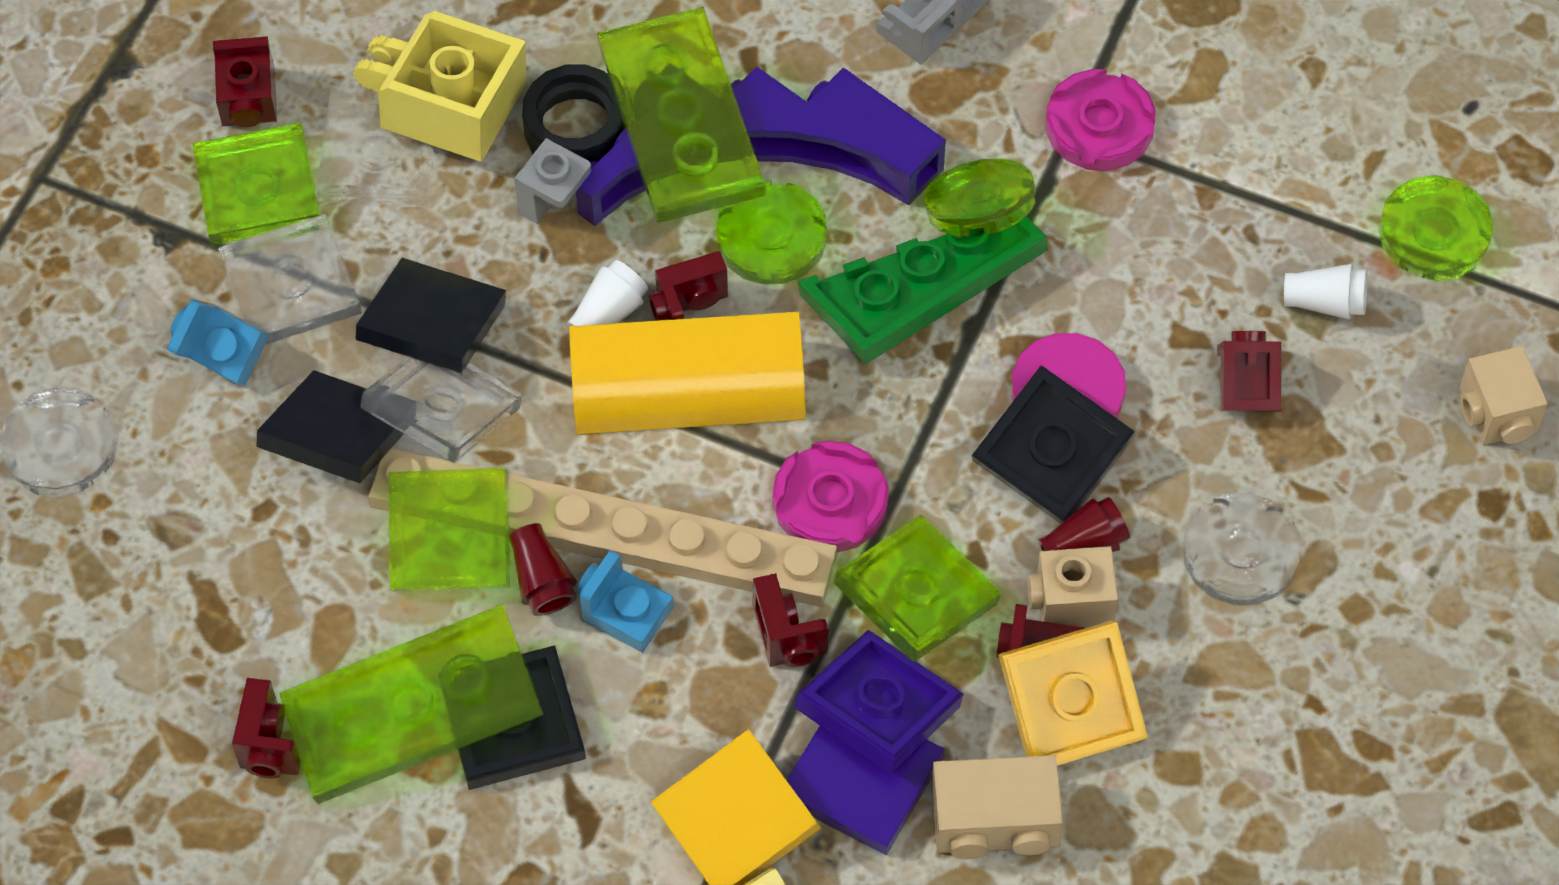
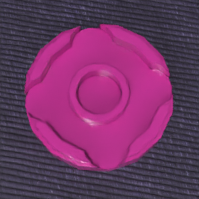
(1100, 120)
(1080, 363)
(831, 495)

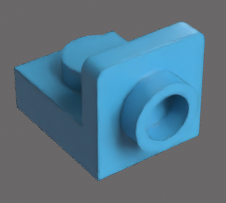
(217, 340)
(622, 603)

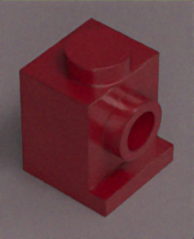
(245, 81)

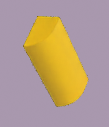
(687, 373)

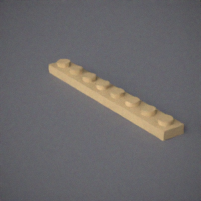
(647, 533)

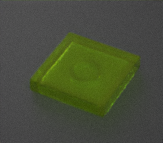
(255, 182)
(449, 529)
(917, 588)

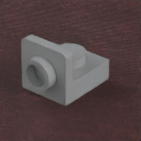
(549, 180)

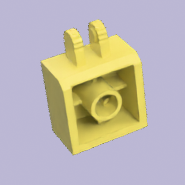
(446, 83)

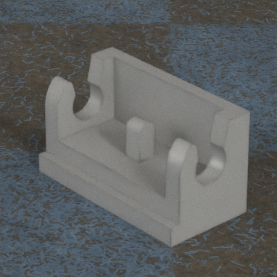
(925, 25)

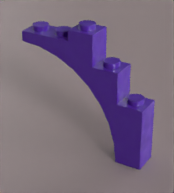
(838, 129)

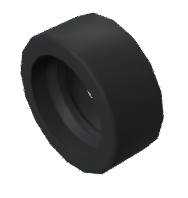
(568, 83)

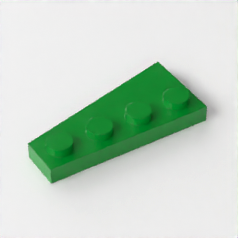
(900, 294)

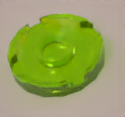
(980, 195)
(1436, 227)
(773, 235)

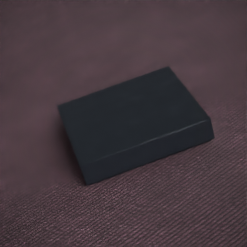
(431, 315)
(328, 429)
(1053, 445)
(535, 744)

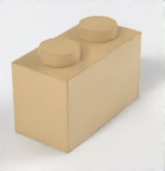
(996, 805)

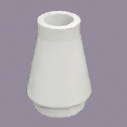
(1330, 291)
(611, 296)

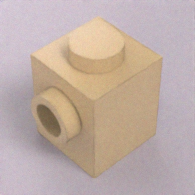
(1502, 396)
(1074, 587)

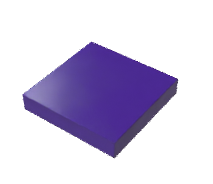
(878, 701)
(857, 794)

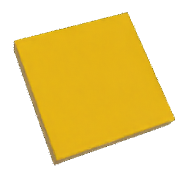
(1074, 694)
(735, 813)

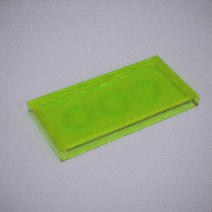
(681, 115)
(410, 704)

